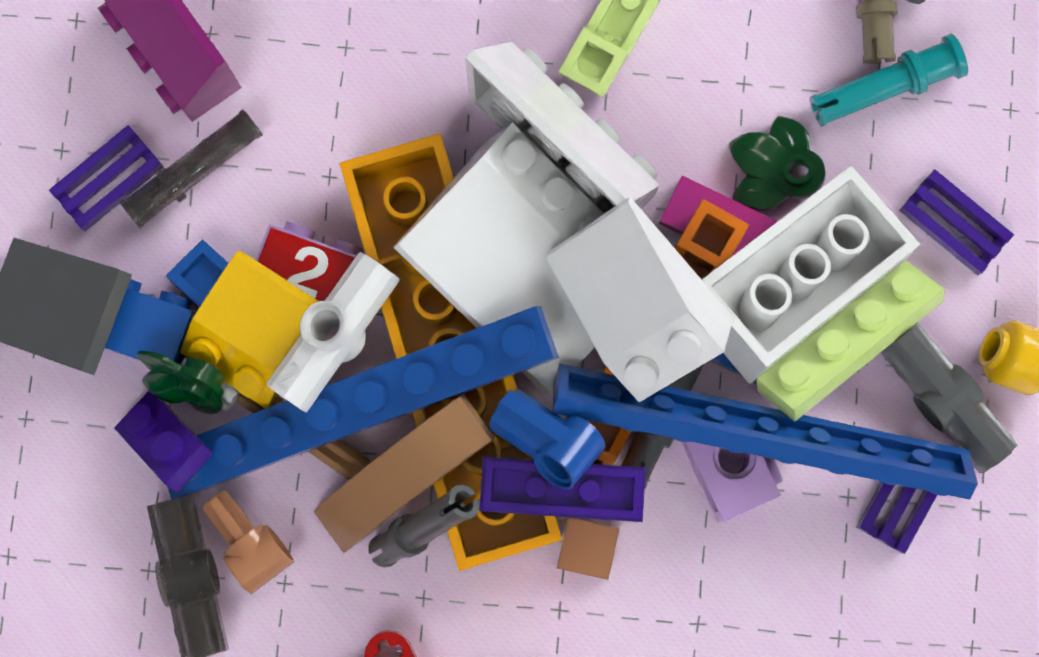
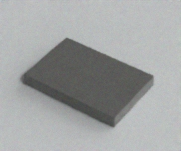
(58, 304)

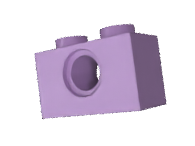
(737, 492)

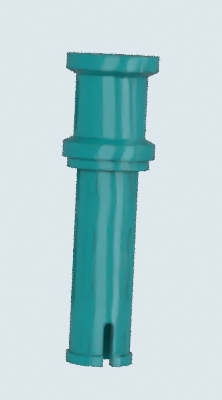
(911, 73)

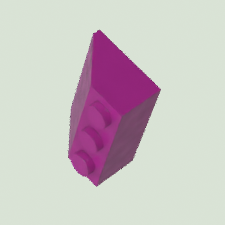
(177, 50)

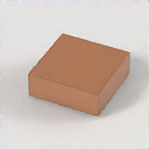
(588, 548)

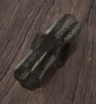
(187, 577)

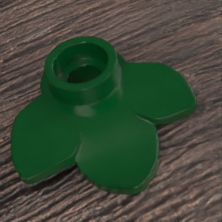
(769, 162)
(194, 382)

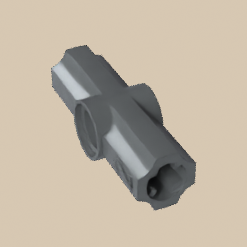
(949, 398)

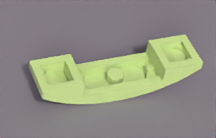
(606, 43)

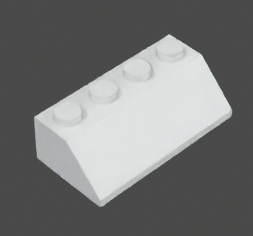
(807, 270)

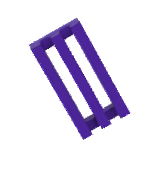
(92, 165)
(970, 209)
(912, 524)

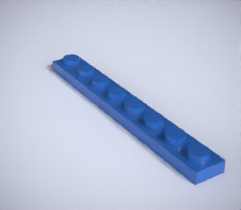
(375, 397)
(766, 433)

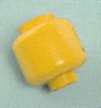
(1012, 357)

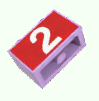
(304, 261)

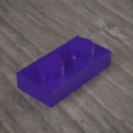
(163, 441)

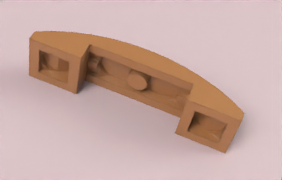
(403, 473)

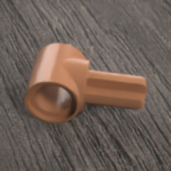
(253, 552)

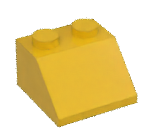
(247, 326)

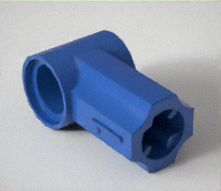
(558, 446)

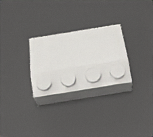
(515, 89)
(491, 237)

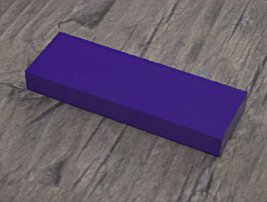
(600, 493)

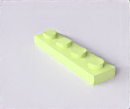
(850, 340)

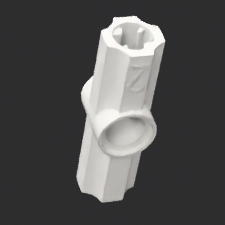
(315, 358)

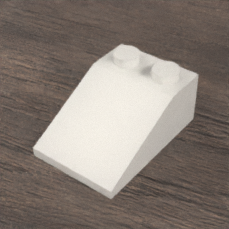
(639, 300)

